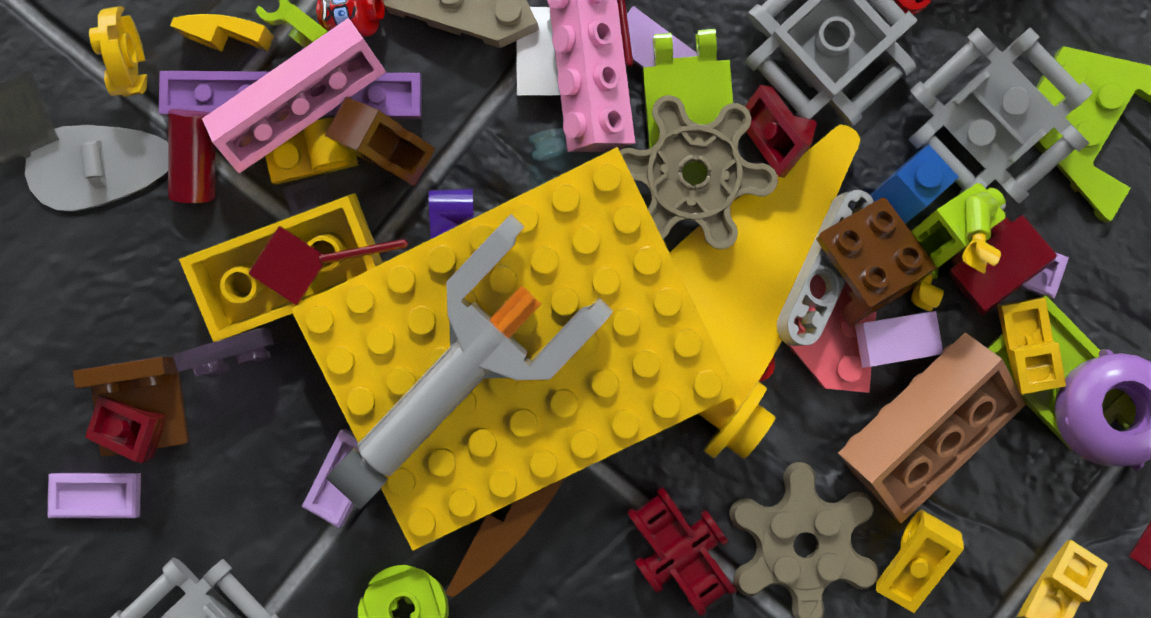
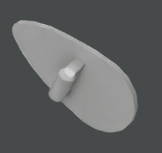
(95, 166)

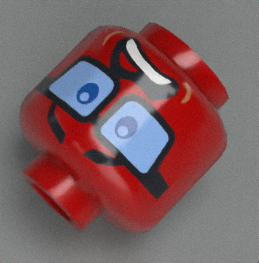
(362, 13)

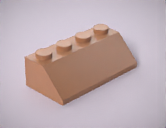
(933, 426)

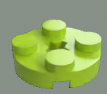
(400, 583)

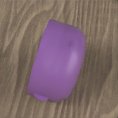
(1081, 410)

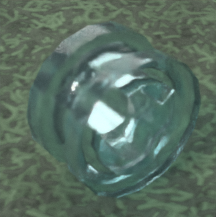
(548, 144)

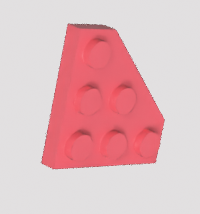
(836, 354)

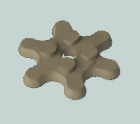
(717, 150)
(775, 533)

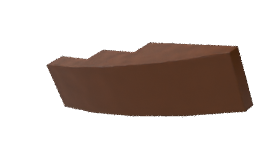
(499, 535)

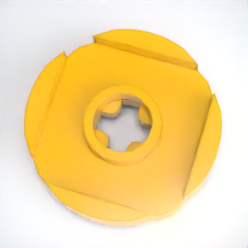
(121, 51)

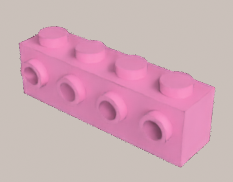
(586, 52)
(293, 96)

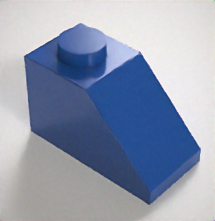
(916, 183)

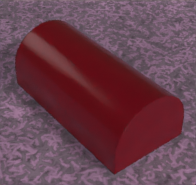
(190, 157)

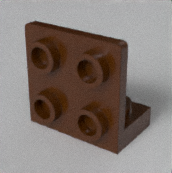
(875, 258)
(143, 384)

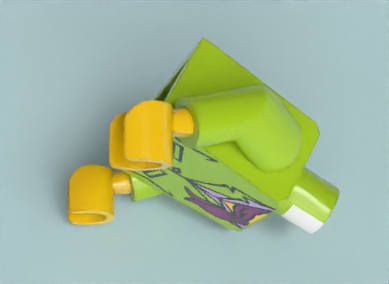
(952, 228)

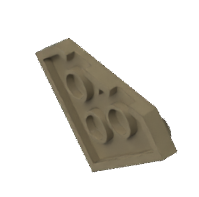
(491, 20)

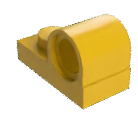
(308, 155)
(924, 558)

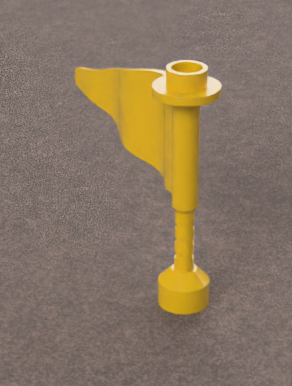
(747, 284)

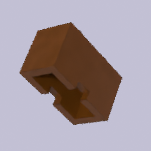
(380, 141)

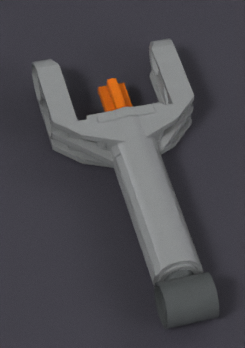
(477, 350)

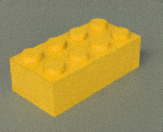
(238, 302)

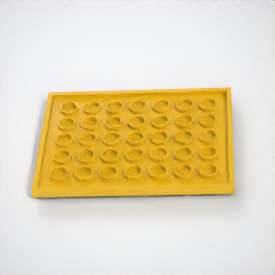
(511, 437)

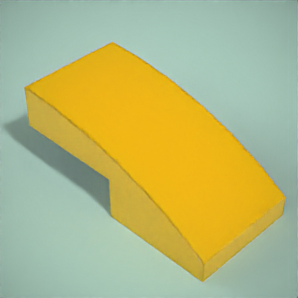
(215, 29)
(1030, 345)
(1064, 583)

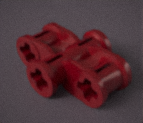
(681, 551)

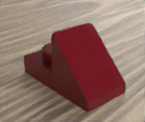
(777, 131)
(125, 429)

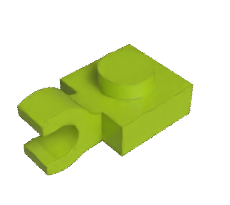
(303, 28)

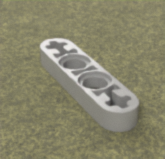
(817, 264)

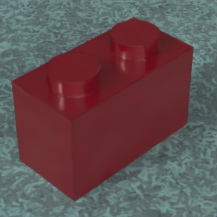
(1021, 259)

